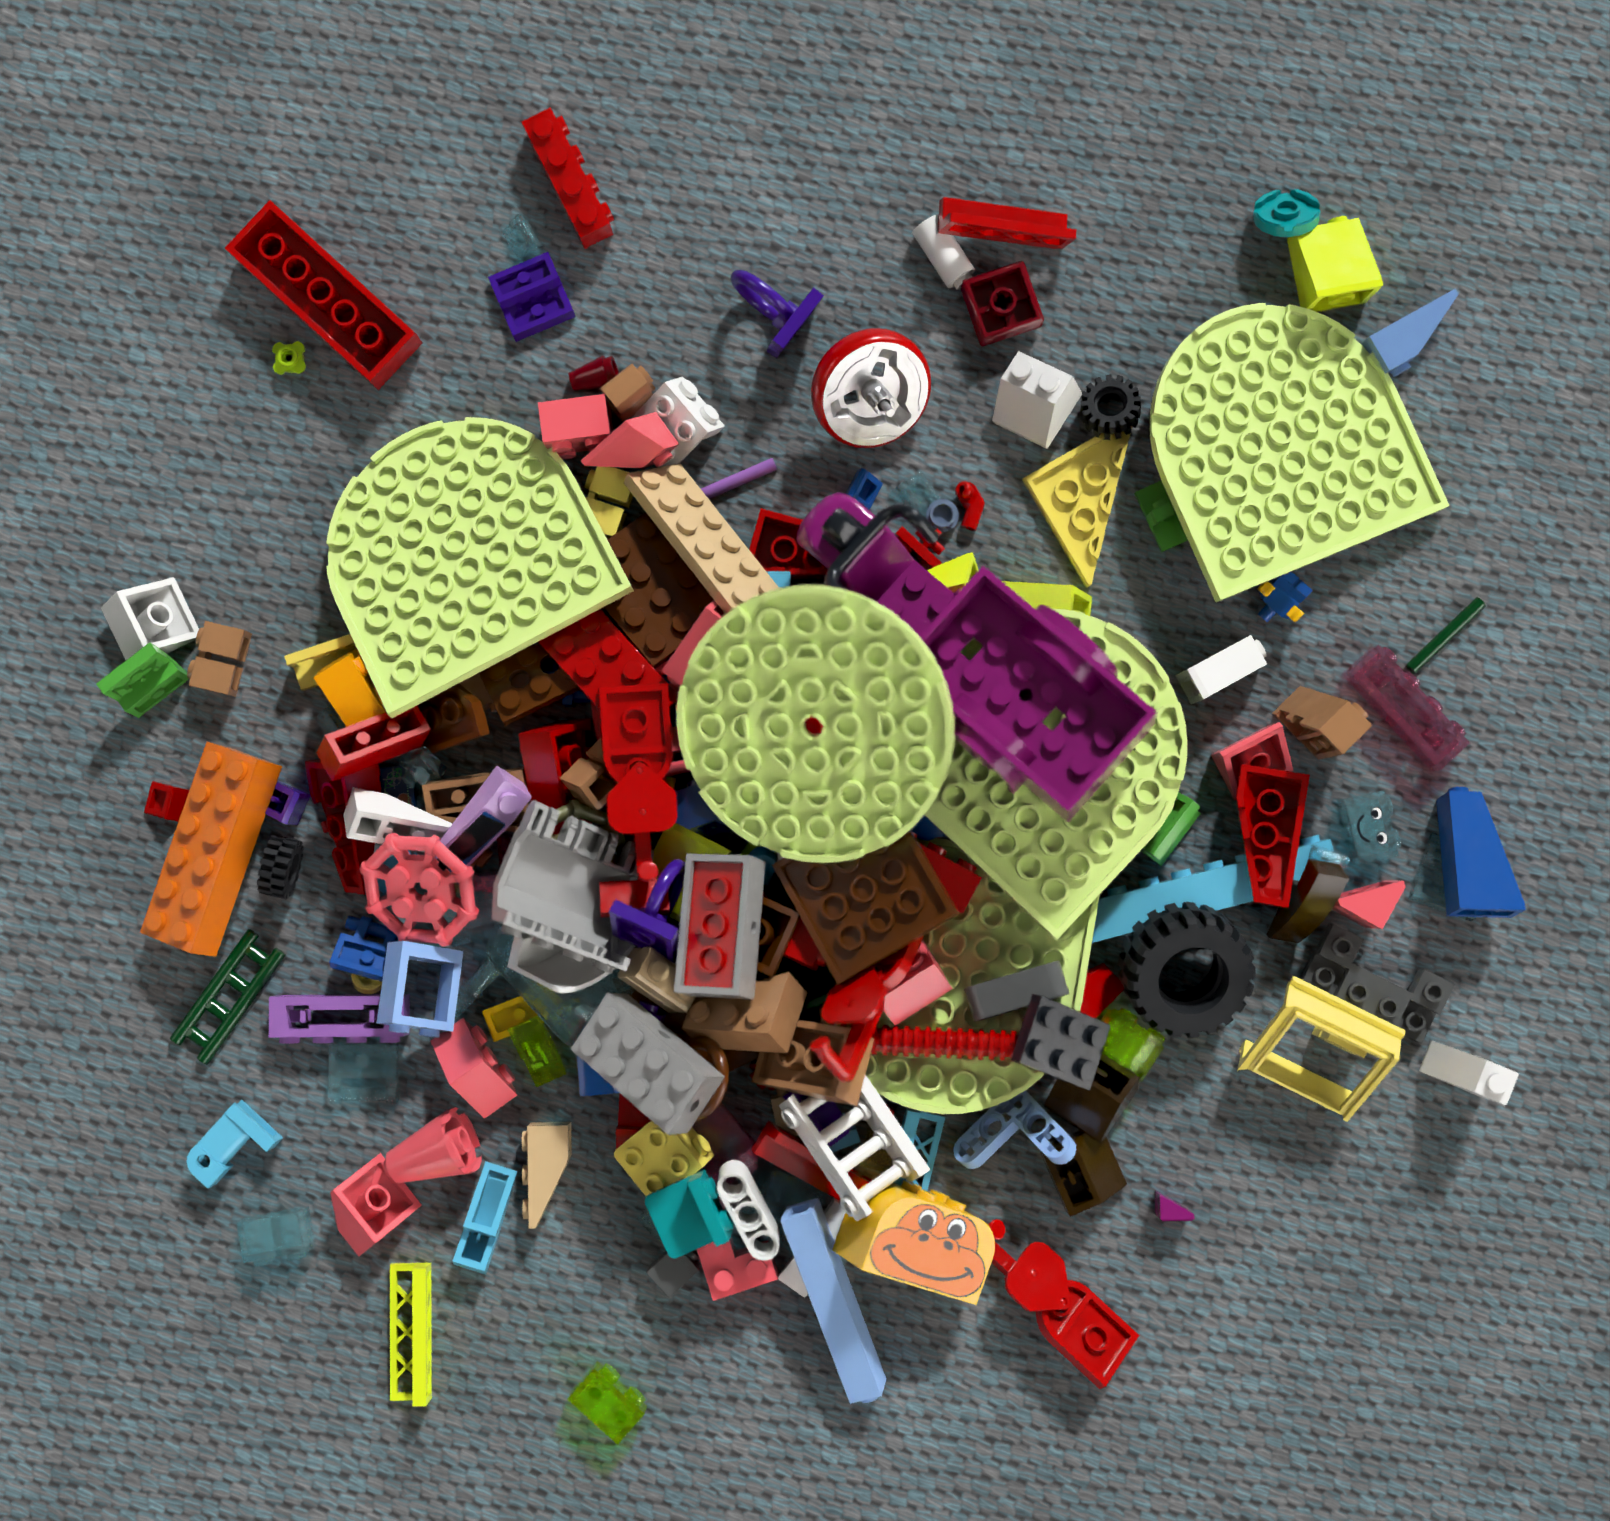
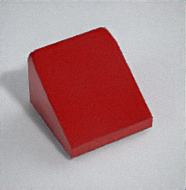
(165, 801)

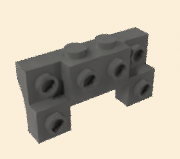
(1334, 972)

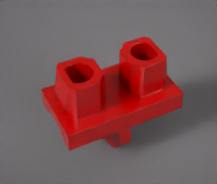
(920, 550)

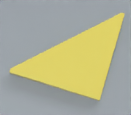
(1078, 497)

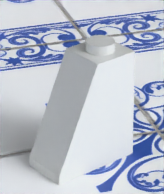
(1222, 669)
(1469, 1072)

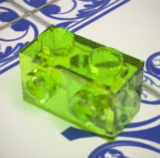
(608, 1401)

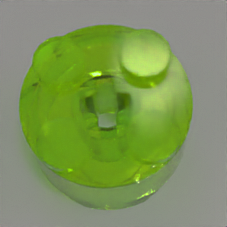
(1130, 1043)

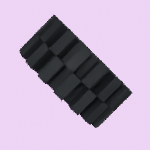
(1110, 390)
(280, 867)

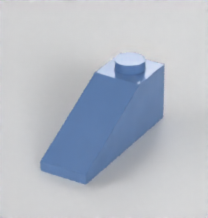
(1405, 338)

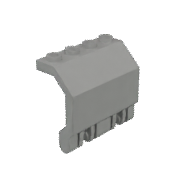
(554, 886)

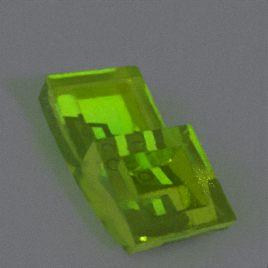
(537, 1050)

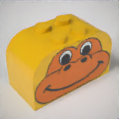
(920, 1241)

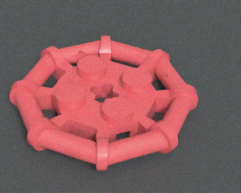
(407, 901)

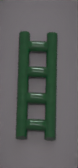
(228, 1017)

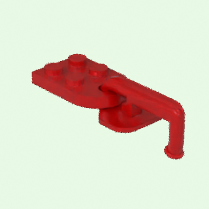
(638, 730)
(861, 1004)
(1085, 1330)

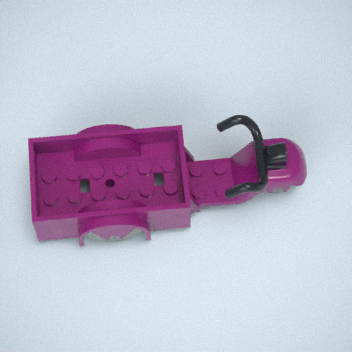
(1017, 677)

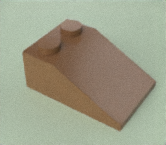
(802, 1070)

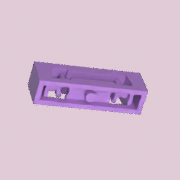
(284, 1018)

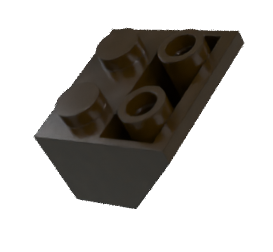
(1101, 1106)
(1088, 1177)

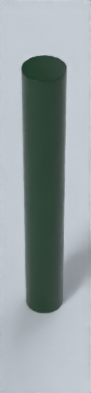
(1445, 635)

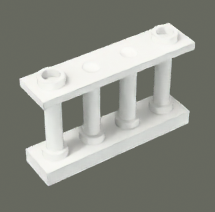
(886, 1135)

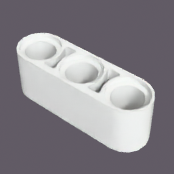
(748, 1225)

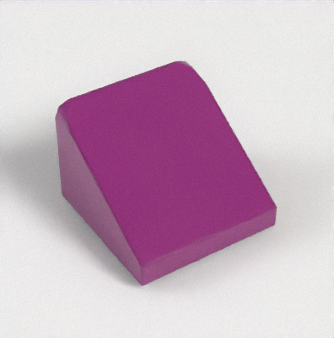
(1169, 1210)

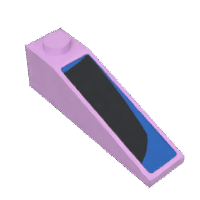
(485, 816)

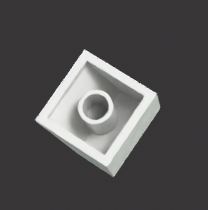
(1034, 399)
(152, 615)

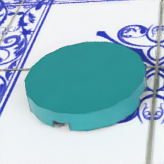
(1286, 213)

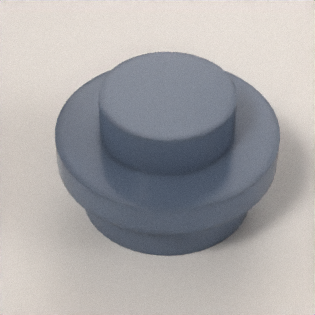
(942, 515)

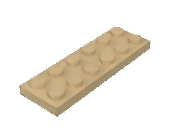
(700, 535)

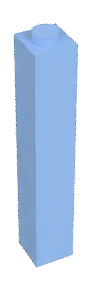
(834, 1301)

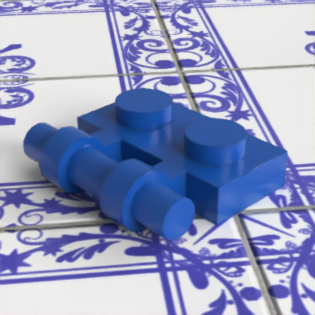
(359, 955)

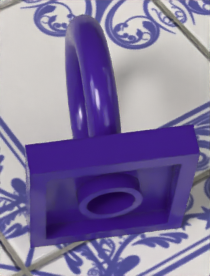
(785, 315)
(646, 925)

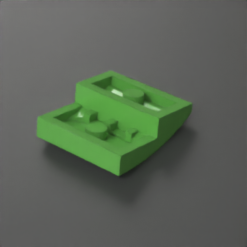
(143, 680)

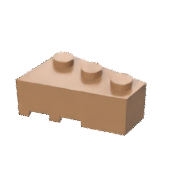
(1322, 721)
(450, 796)
(748, 1024)

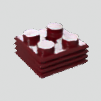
(1012, 286)

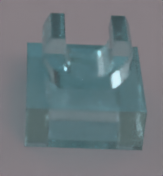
(421, 767)

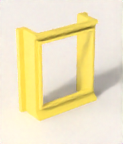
(1338, 1019)

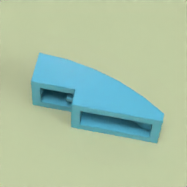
(485, 1218)

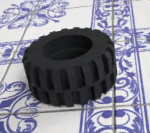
(1208, 1002)

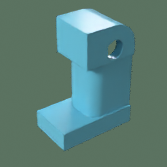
(226, 1139)

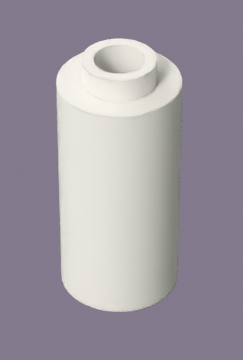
(943, 253)

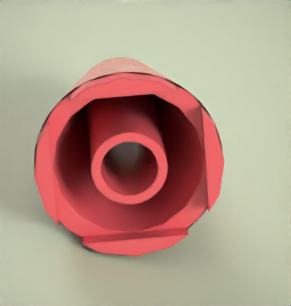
(436, 1150)

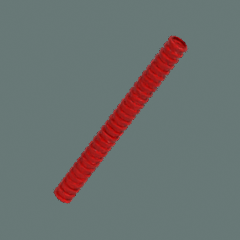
(942, 1042)

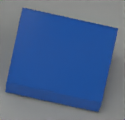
(864, 487)

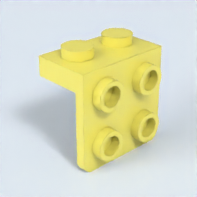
(662, 1159)

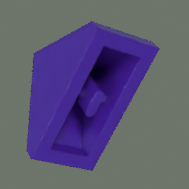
(287, 804)

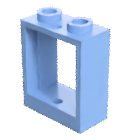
(394, 984)

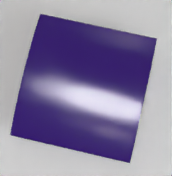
(531, 296)

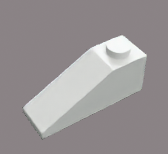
(375, 815)

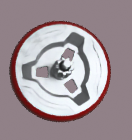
(885, 402)

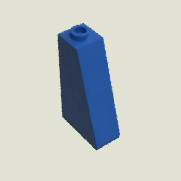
(1473, 859)

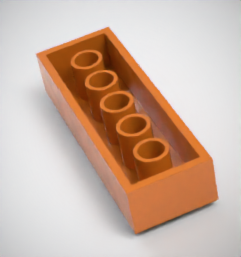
(210, 850)

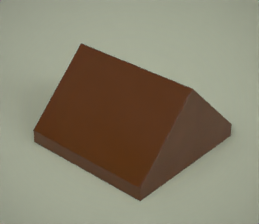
(776, 931)

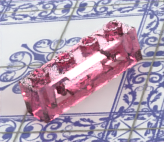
(1429, 746)

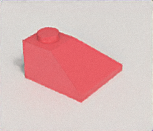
(634, 444)
(370, 1205)

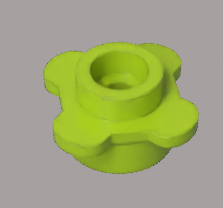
(296, 364)

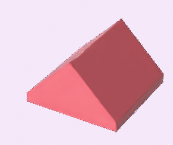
(1262, 749)
(1370, 904)

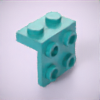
(689, 1214)

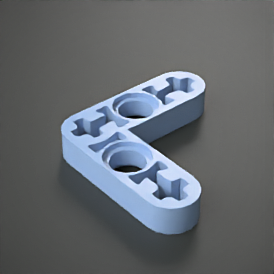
(1020, 1118)

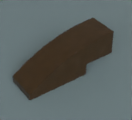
(1309, 901)

